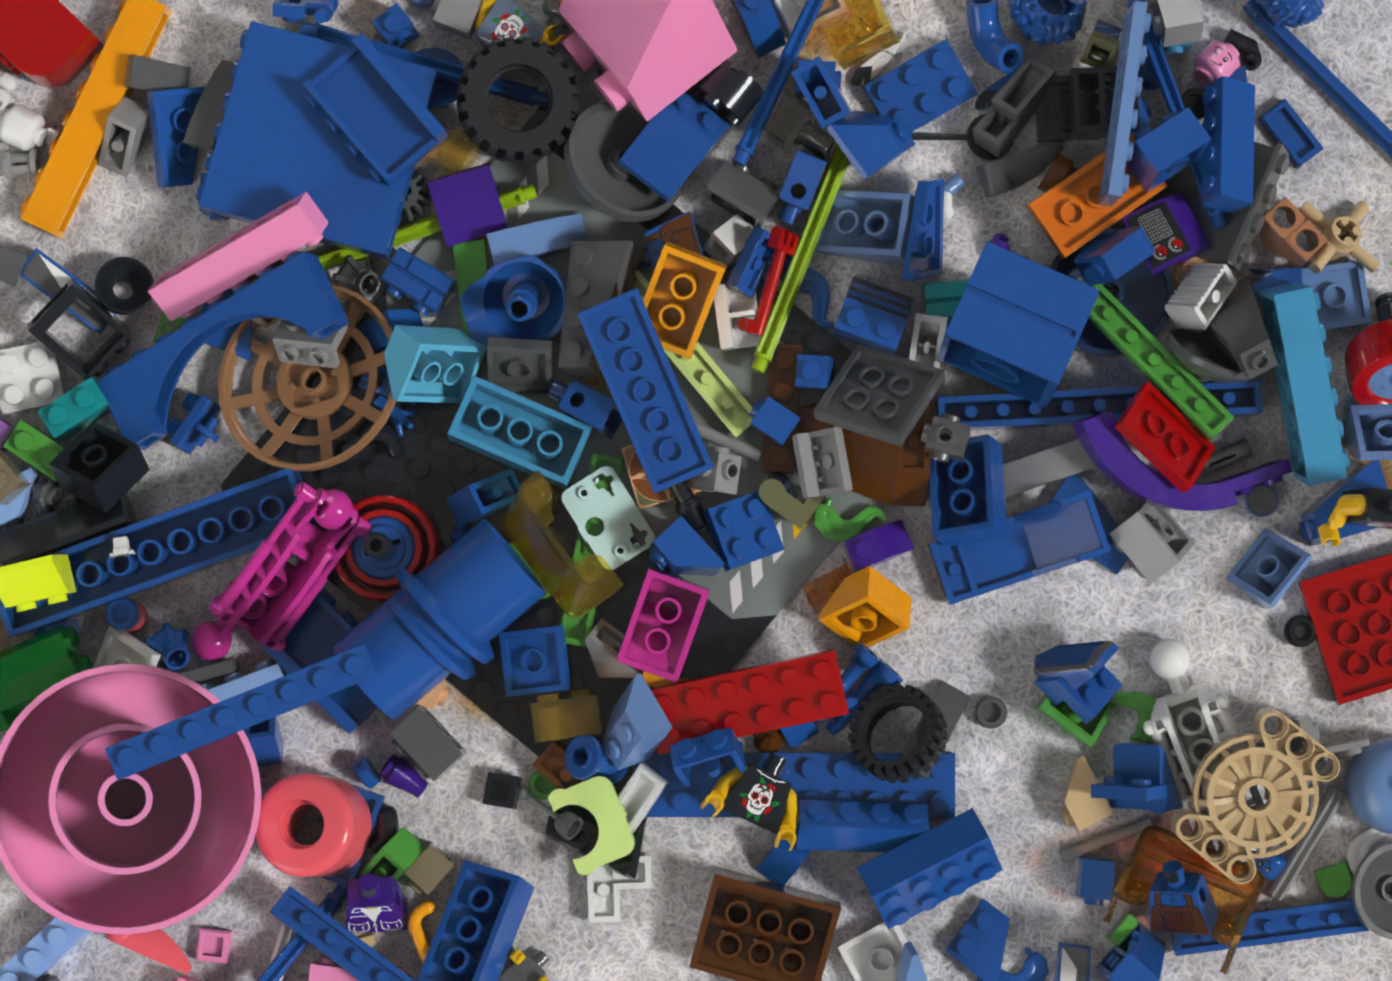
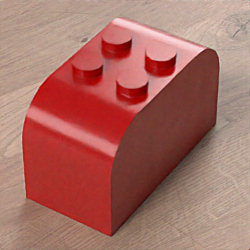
(44, 41)

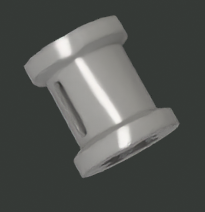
(10, 159)

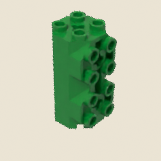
(36, 666)

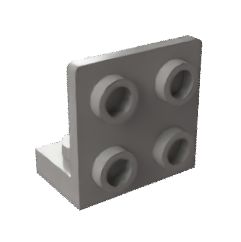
(1342, 747)

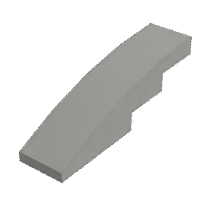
(1045, 467)

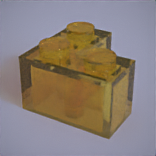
(862, 34)
(567, 717)

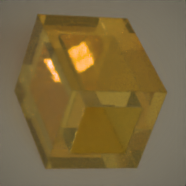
(457, 152)

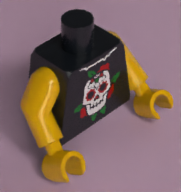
(1360, 508)
(759, 798)

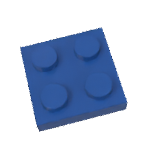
(743, 530)
(535, 661)

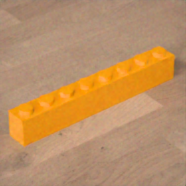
(79, 145)

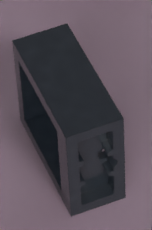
(55, 308)

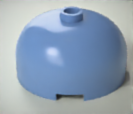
(1370, 785)

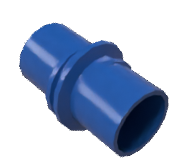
(443, 618)

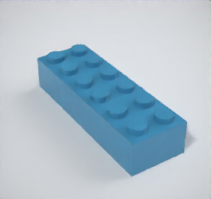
(1304, 383)

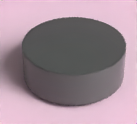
(990, 712)

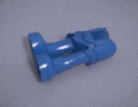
(879, 675)

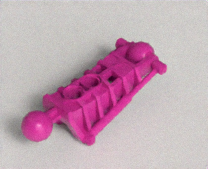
(271, 591)

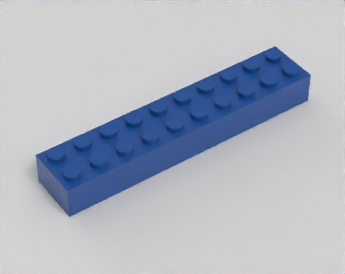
(166, 548)

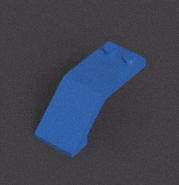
(1035, 545)

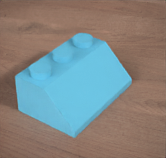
(431, 363)

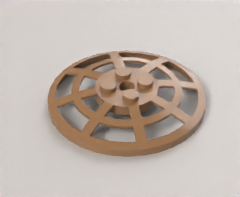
(307, 402)

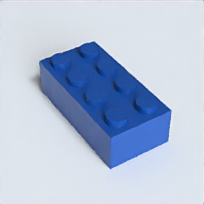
(930, 868)

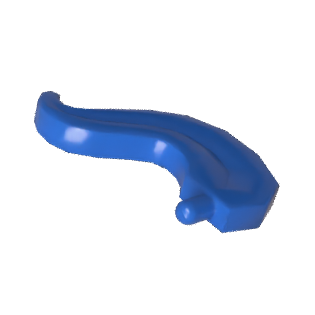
(818, 288)
(1034, 969)

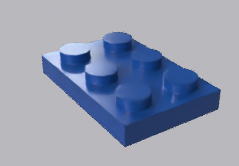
(922, 87)

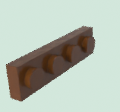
(782, 390)

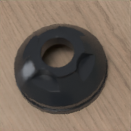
(128, 271)

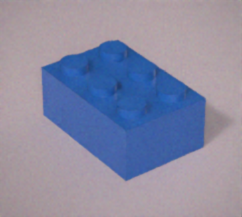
(969, 495)

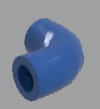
(989, 37)

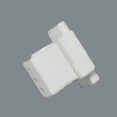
(54, 132)
(121, 547)

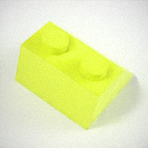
(36, 580)

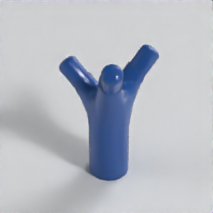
(397, 416)

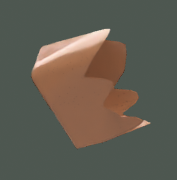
(1274, 237)

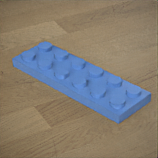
(1123, 116)

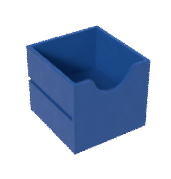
(1017, 324)

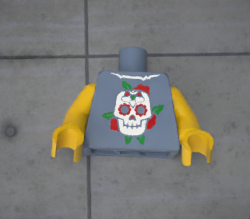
(507, 19)

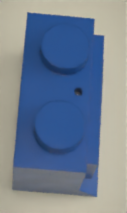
(706, 749)

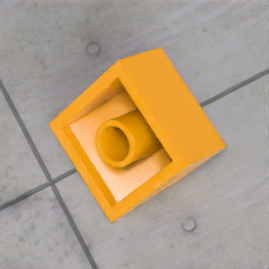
(867, 608)

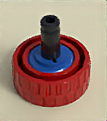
(398, 538)

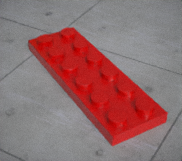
(754, 698)

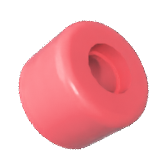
(344, 832)

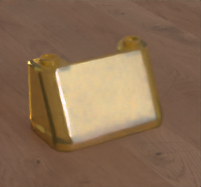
(573, 585)

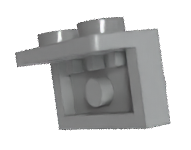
(297, 347)
(822, 462)

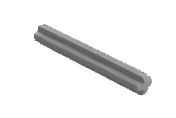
(1300, 852)

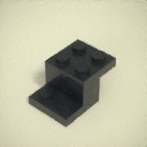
(1078, 106)

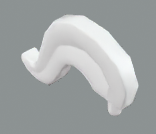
(1359, 847)

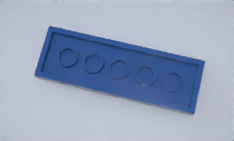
(645, 390)

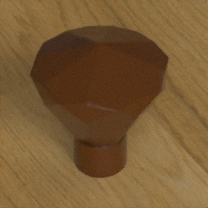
(768, 741)

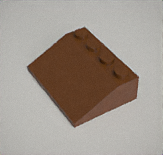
(763, 931)

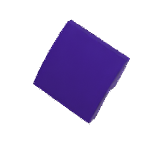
(467, 204)

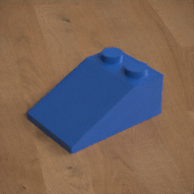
(674, 145)

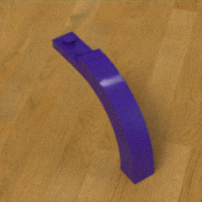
(1125, 470)

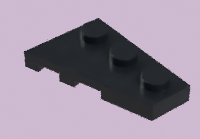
(588, 836)

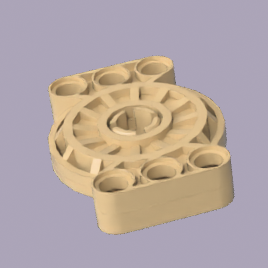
(1229, 778)

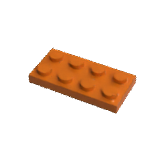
(1071, 209)

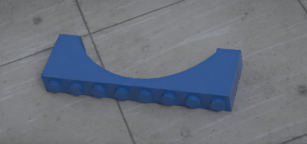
(144, 386)
(240, 712)

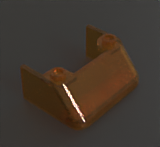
(1160, 846)

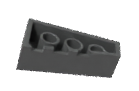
(594, 275)

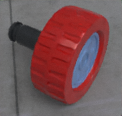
(1370, 358)

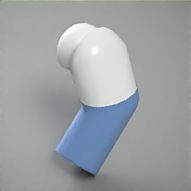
(951, 186)

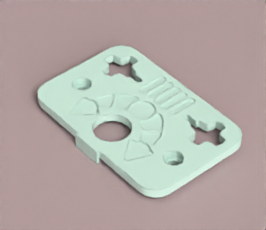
(614, 512)

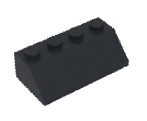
(61, 529)

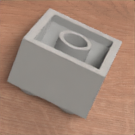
(1151, 540)

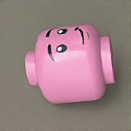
(1215, 61)

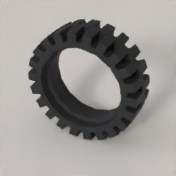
(917, 759)

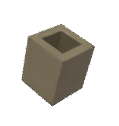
(429, 869)

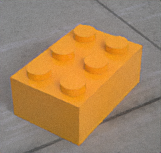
(682, 296)

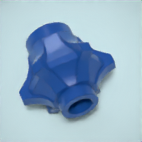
(171, 646)

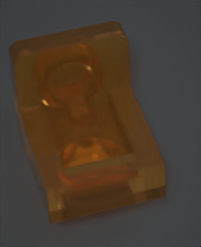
(821, 589)

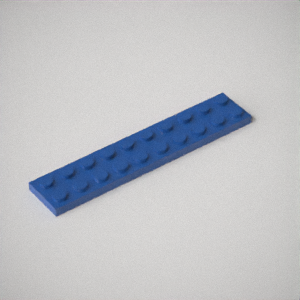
(812, 778)

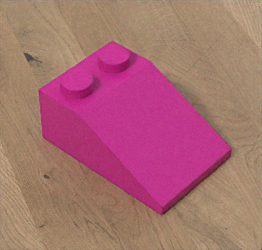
(663, 624)

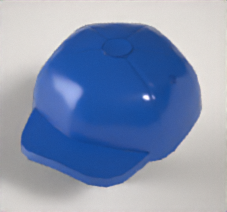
(515, 301)

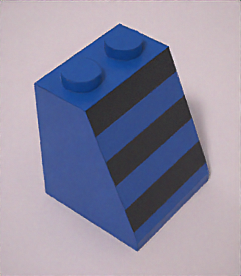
(873, 316)
(1363, 476)

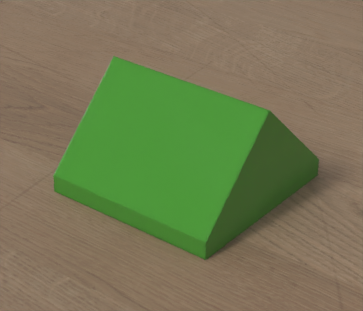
(1072, 723)

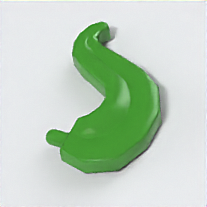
(841, 530)
(1143, 704)

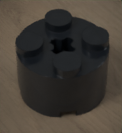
(728, 93)

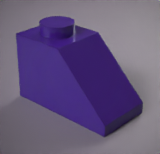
(878, 545)

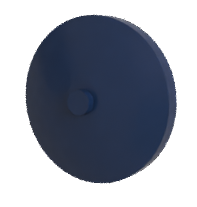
(1136, 290)

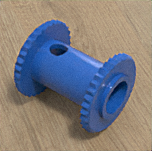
(587, 757)

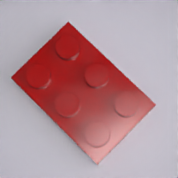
(1165, 437)

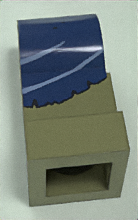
(1102, 44)
(787, 499)

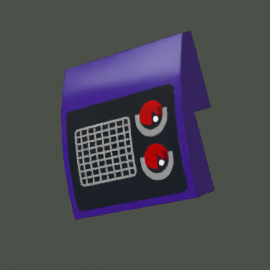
(1170, 230)

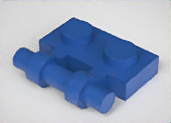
(298, 9)

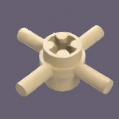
(1342, 236)

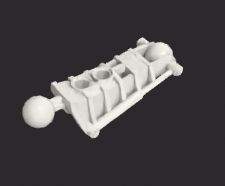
(1170, 662)

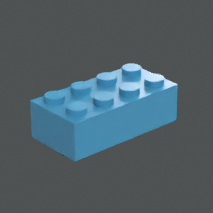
(519, 432)

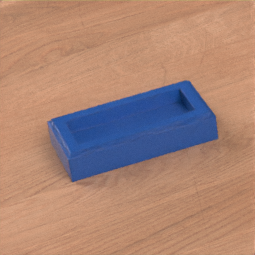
(1289, 129)

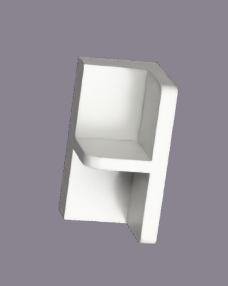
(729, 309)

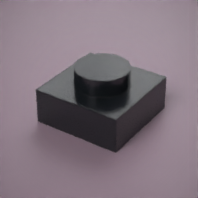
(502, 790)

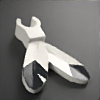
(881, 62)

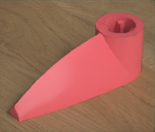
(156, 946)

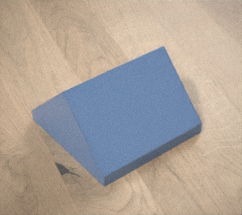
(1268, 568)

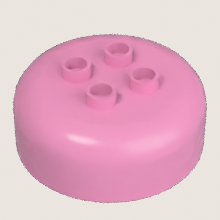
(133, 847)

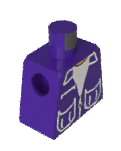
(375, 905)

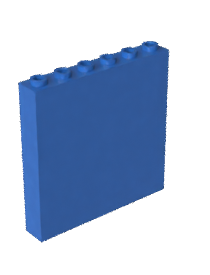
(281, 146)

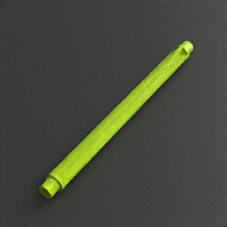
(424, 227)
(801, 260)

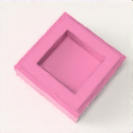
(213, 945)

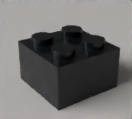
(99, 466)

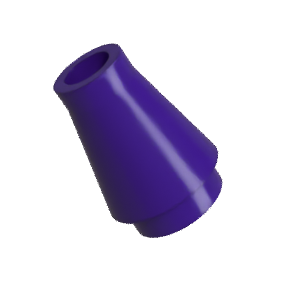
(403, 776)

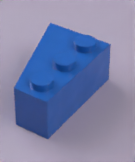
(1136, 958)

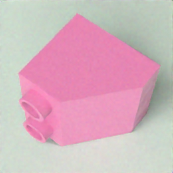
(645, 47)

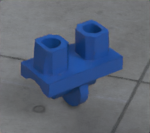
(197, 425)

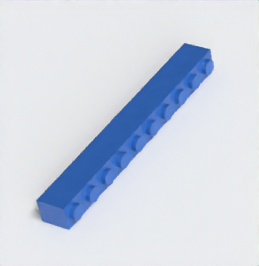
(1066, 406)

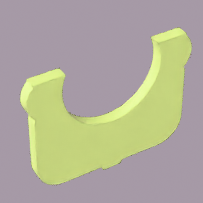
(615, 834)

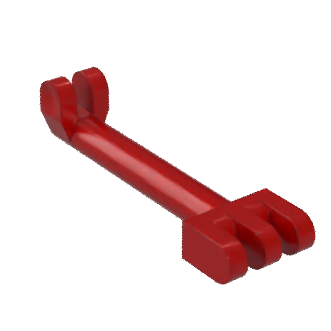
(783, 244)

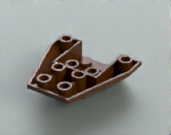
(880, 468)

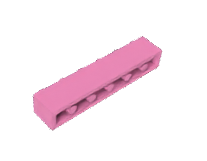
(239, 257)

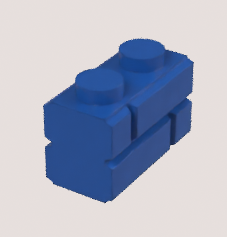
(417, 281)

